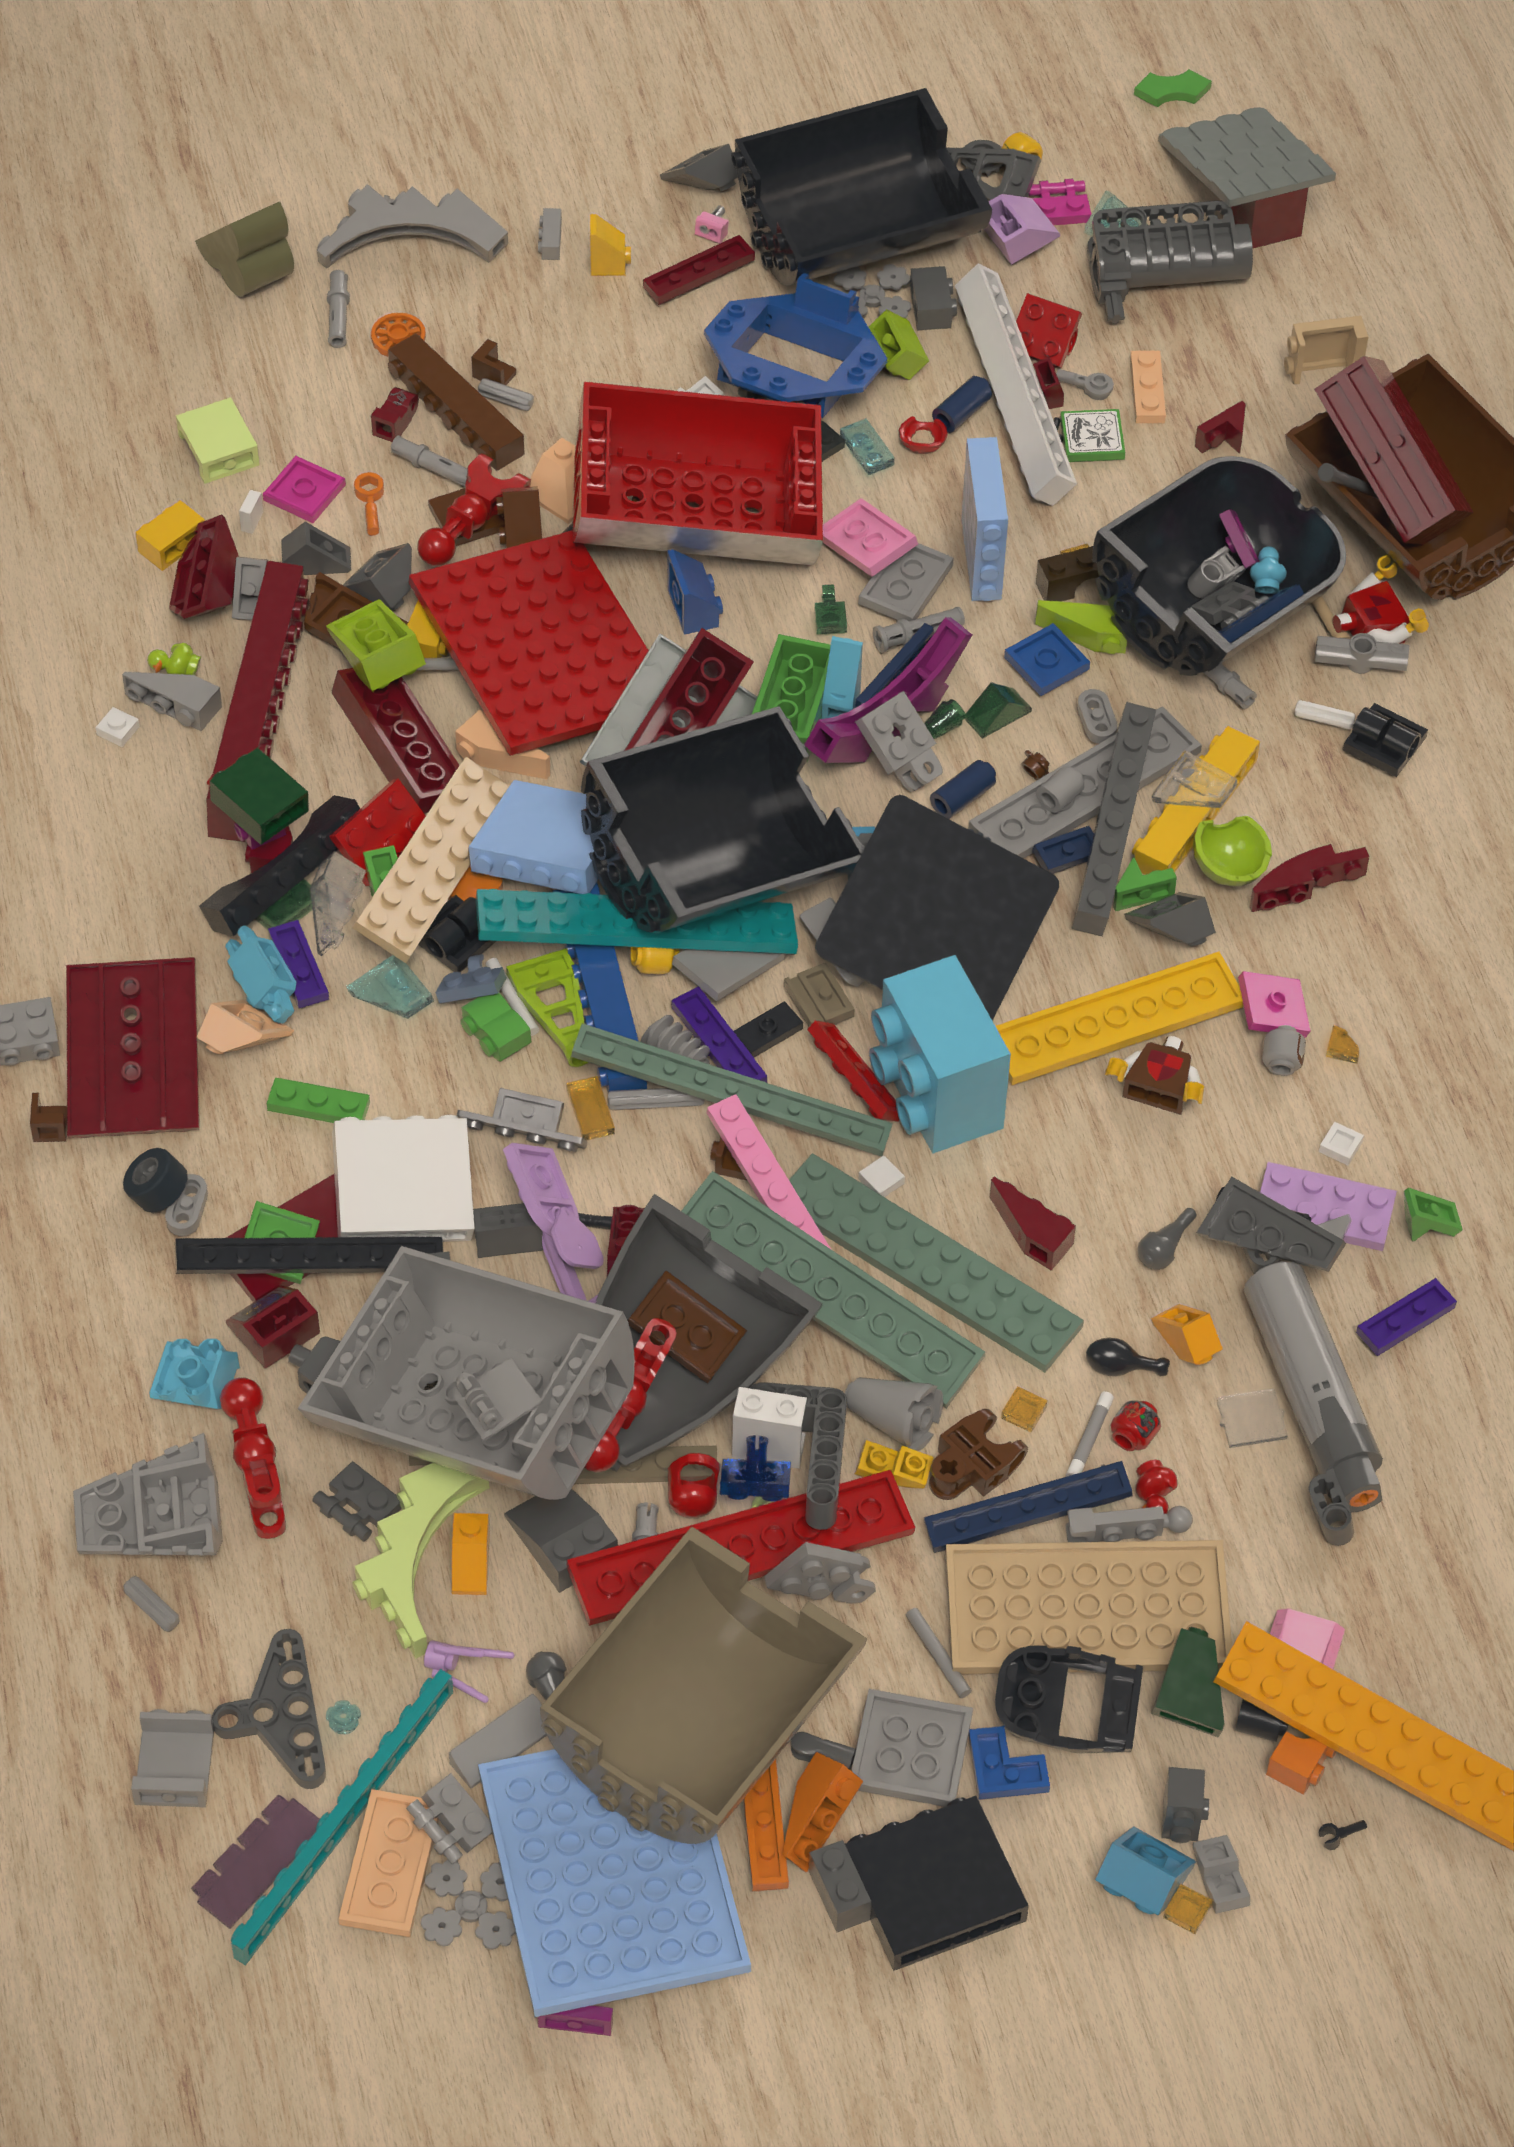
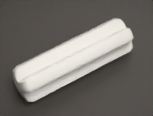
(1324, 714)

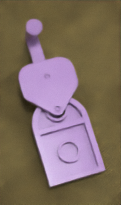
(552, 1208)

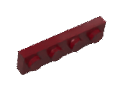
(698, 269)

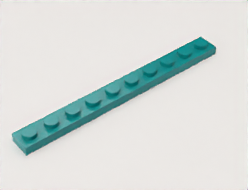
(334, 1825)

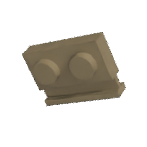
(819, 996)

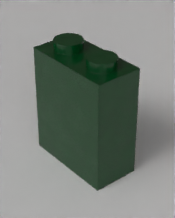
(259, 795)

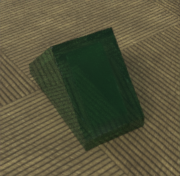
(996, 709)

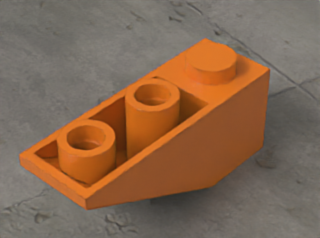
(817, 1807)

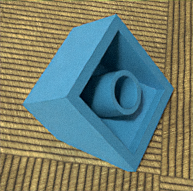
(1144, 1870)

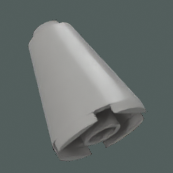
(897, 1408)

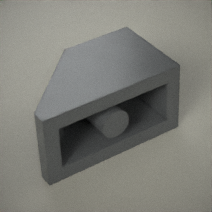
(315, 551)

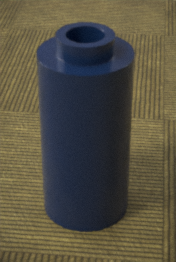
(963, 403)
(963, 788)

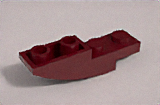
(1298, 876)

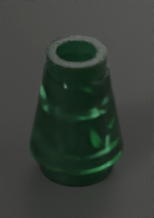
(945, 718)

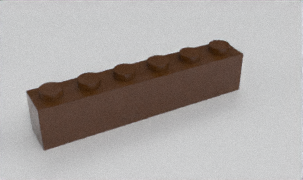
(455, 401)

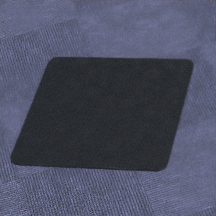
(935, 894)

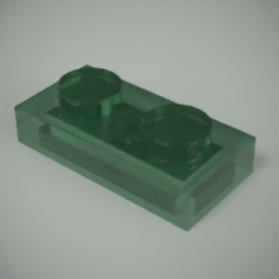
(289, 907)

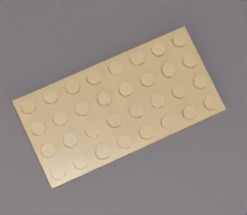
(1085, 1595)

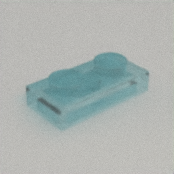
(867, 446)

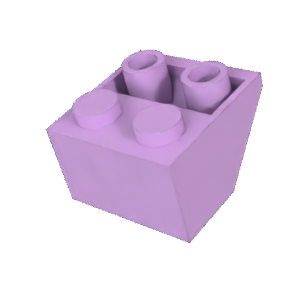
(1019, 226)

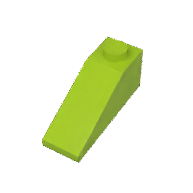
(1083, 624)

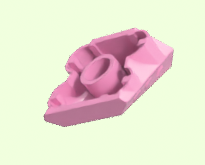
(1309, 1634)

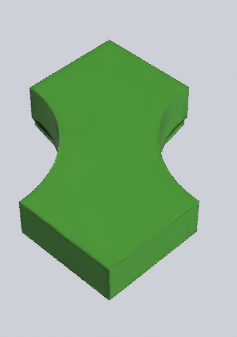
(1182, 87)

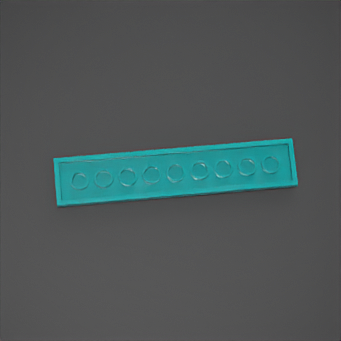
(596, 921)

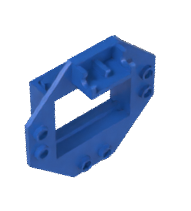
(811, 318)

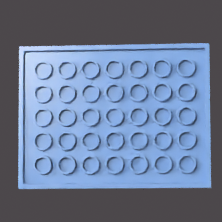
(599, 1902)

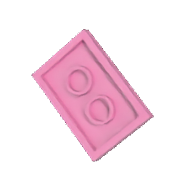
(867, 537)

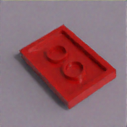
(382, 822)

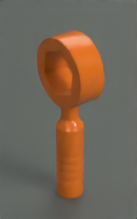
(370, 497)

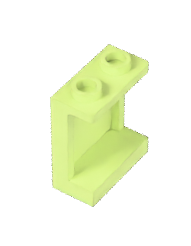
(218, 440)

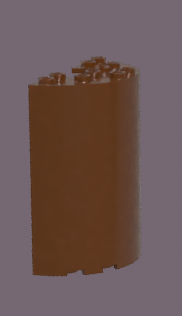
(1479, 460)

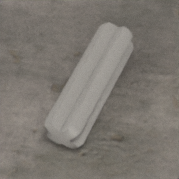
(506, 394)
(151, 1603)

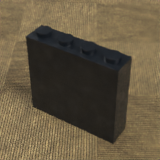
(937, 1882)

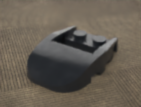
(1033, 1692)

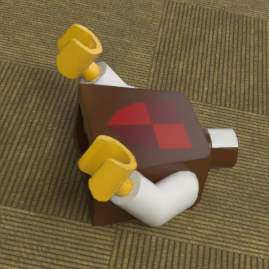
(1159, 1076)

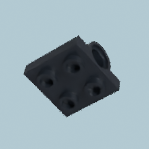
(1384, 739)
(455, 934)

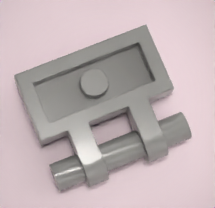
(456, 1812)

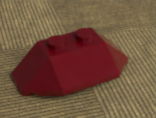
(205, 571)

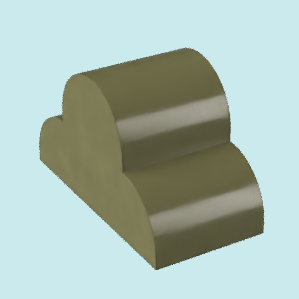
(250, 250)

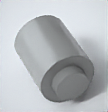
(1060, 789)

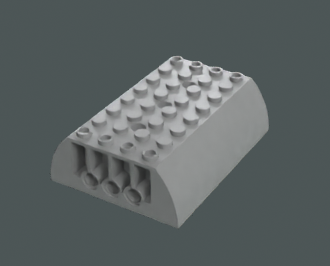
(450, 1319)

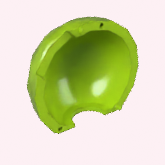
(1232, 851)

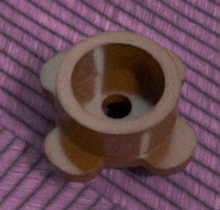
(1035, 765)

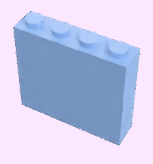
(984, 519)
(536, 839)

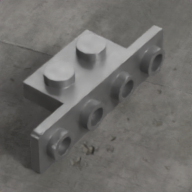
(526, 1115)

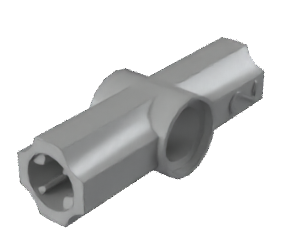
(1362, 653)

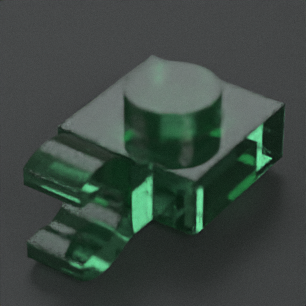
(829, 614)

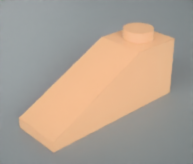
(481, 744)

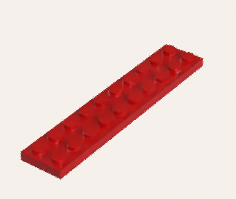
(764, 1536)

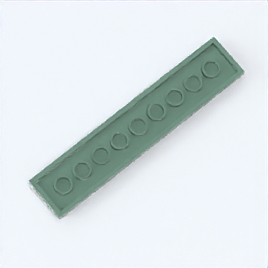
(935, 1265)
(853, 1301)

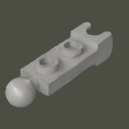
(1125, 1524)

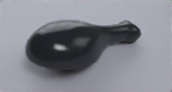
(1117, 1357)

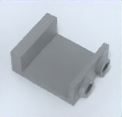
(174, 1759)

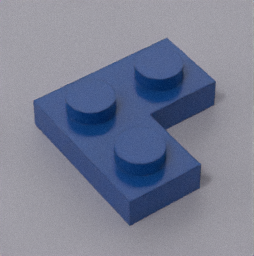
(1004, 1776)

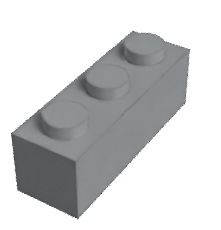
(550, 234)

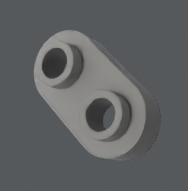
(1100, 721)
(188, 1207)

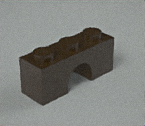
(1063, 573)

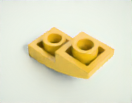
(907, 1465)

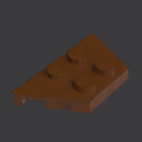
(329, 603)

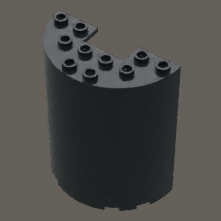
(855, 188)
(710, 822)

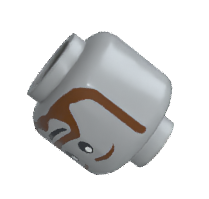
(1284, 1050)

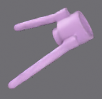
(445, 1657)

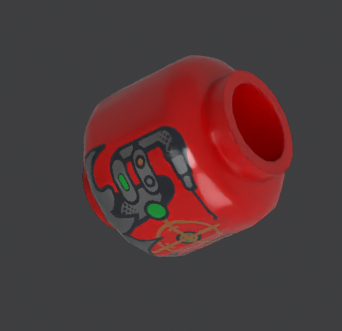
(1135, 1425)

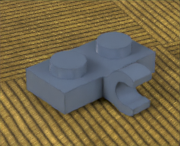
(476, 983)

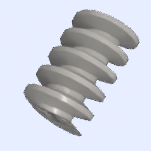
(670, 1037)

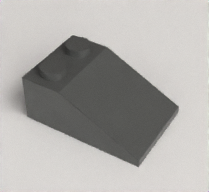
(560, 1532)

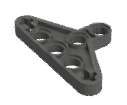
(283, 1727)

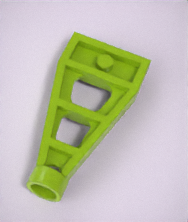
(545, 973)

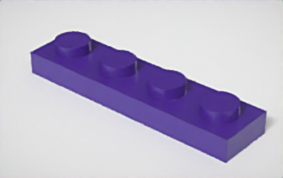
(712, 1030)

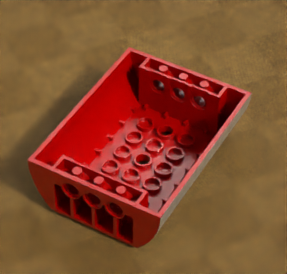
(701, 451)

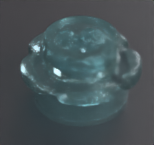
(343, 1725)

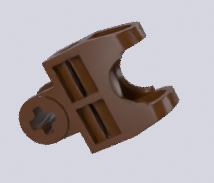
(972, 1459)

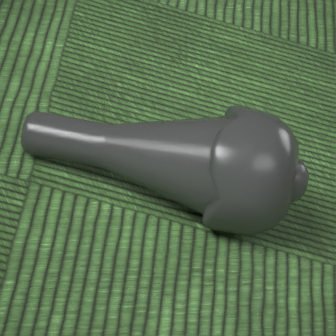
(1158, 1248)
(545, 1672)

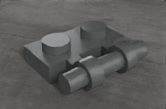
(1227, 604)
(363, 1494)

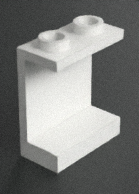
(771, 1416)

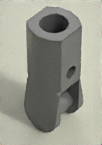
(806, 1745)

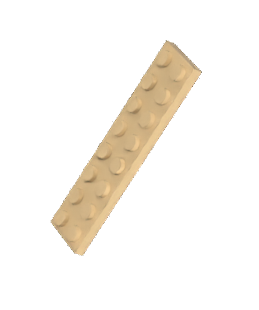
(431, 862)

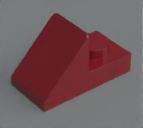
(1222, 427)

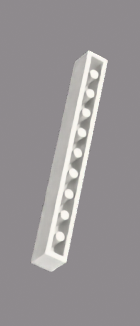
(1015, 385)

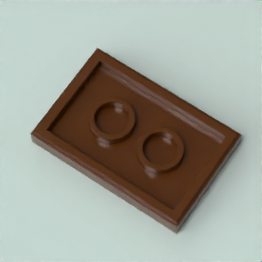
(703, 1331)

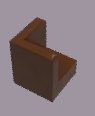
(486, 364)
(47, 1122)

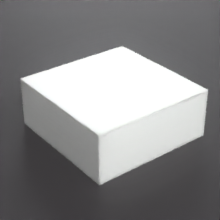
(251, 511)
(1341, 1143)
(882, 1177)

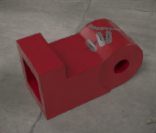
(395, 412)

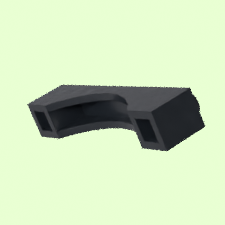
(252, 895)

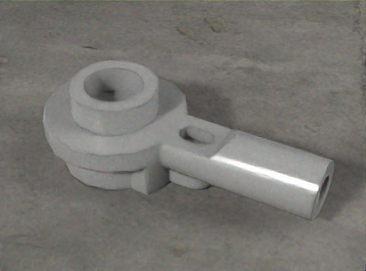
(1096, 386)

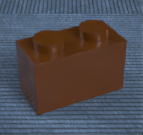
(520, 514)

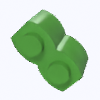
(496, 1026)

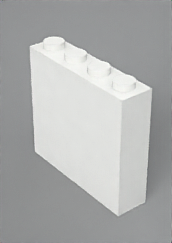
(403, 1178)

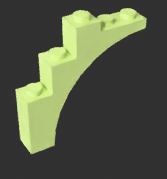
(389, 1578)

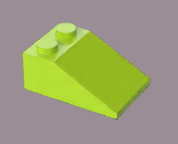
(377, 644)

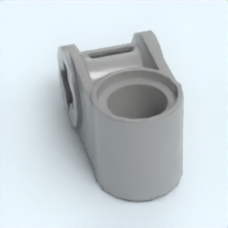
(1214, 573)

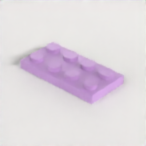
(1333, 1197)

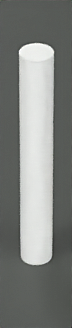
(513, 999)

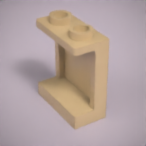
(1325, 345)

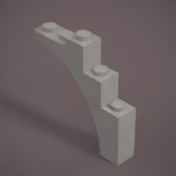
(413, 214)

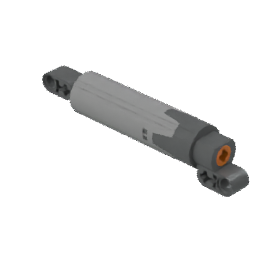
(1317, 1393)

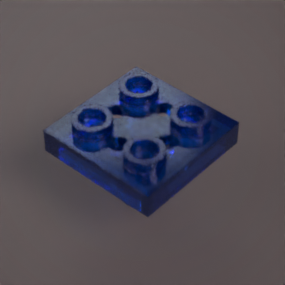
(755, 1474)

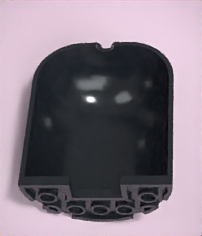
(1163, 541)

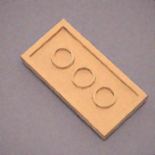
(387, 1867)

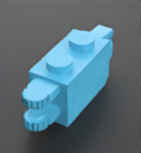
(262, 974)

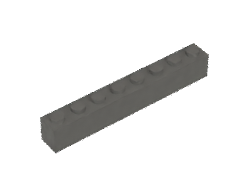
(1114, 819)

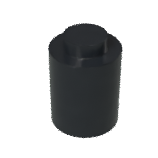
(1259, 1723)

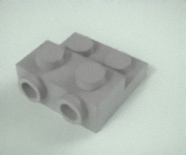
(27, 1031)

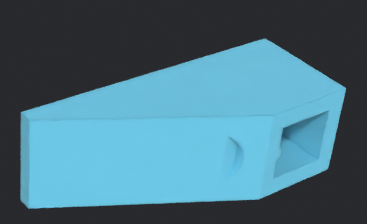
(842, 677)

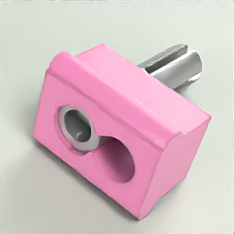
(712, 225)

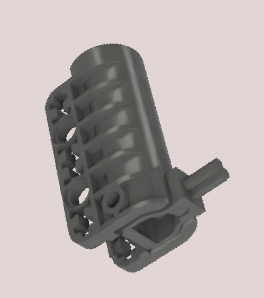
(1165, 251)

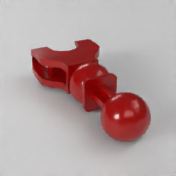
(467, 512)
(646, 1365)
(254, 1454)

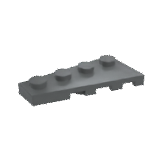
(1264, 1226)

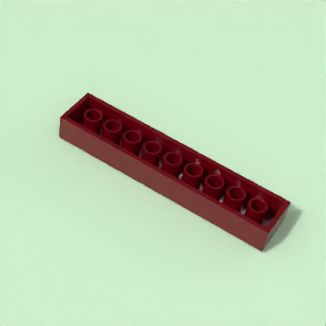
(261, 677)

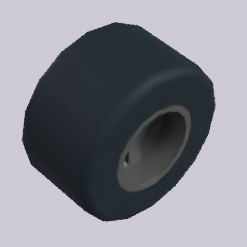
(155, 1180)

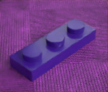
(299, 959)
(1406, 1317)

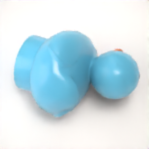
(1268, 572)

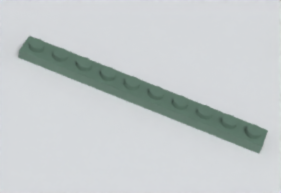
(718, 1084)

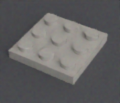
(911, 1747)

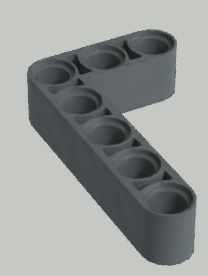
(826, 1419)

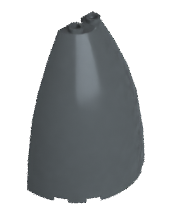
(759, 1301)

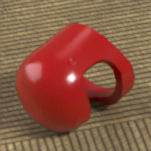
(693, 1498)

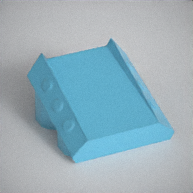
(194, 1373)

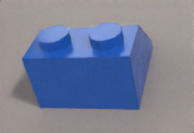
(692, 593)

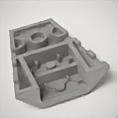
(153, 1507)

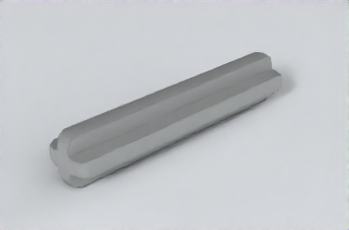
(650, 1099)

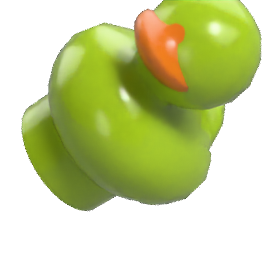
(180, 662)

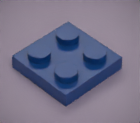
(1047, 659)

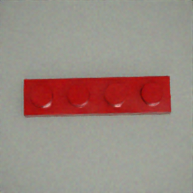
(852, 1066)

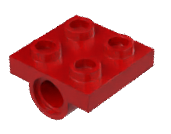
(1048, 329)

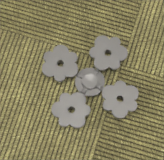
(874, 295)
(469, 1906)

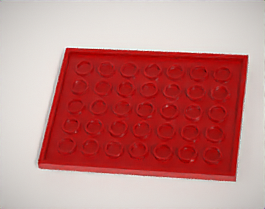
(534, 638)

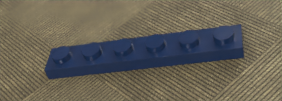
(1028, 1506)

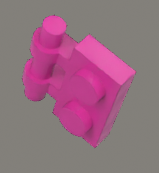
(1062, 209)

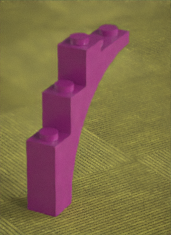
(922, 681)

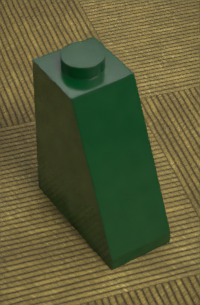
(1188, 1685)

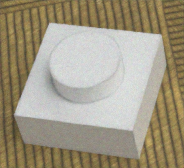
(117, 727)

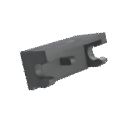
(505, 1231)

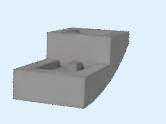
(1221, 1874)

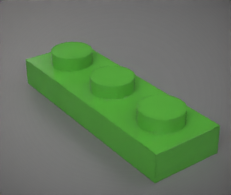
(316, 1101)

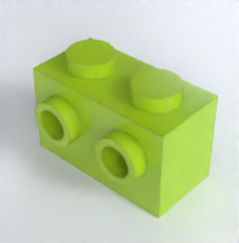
(899, 344)

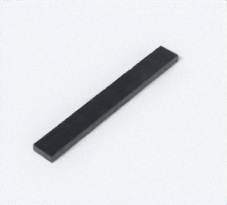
(294, 1254)

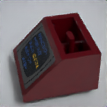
(275, 1324)

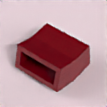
(1047, 375)

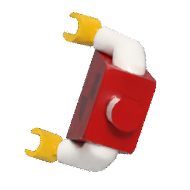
(1377, 611)

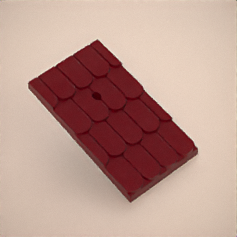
(133, 1071)

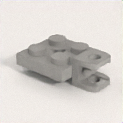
(901, 753)
(820, 1570)

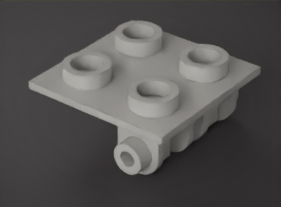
(496, 1398)

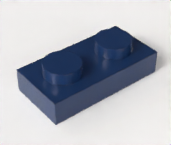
(1064, 850)

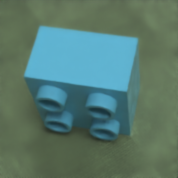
(941, 1055)

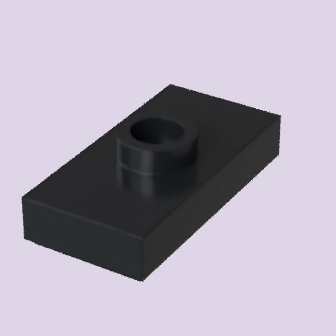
(769, 1029)

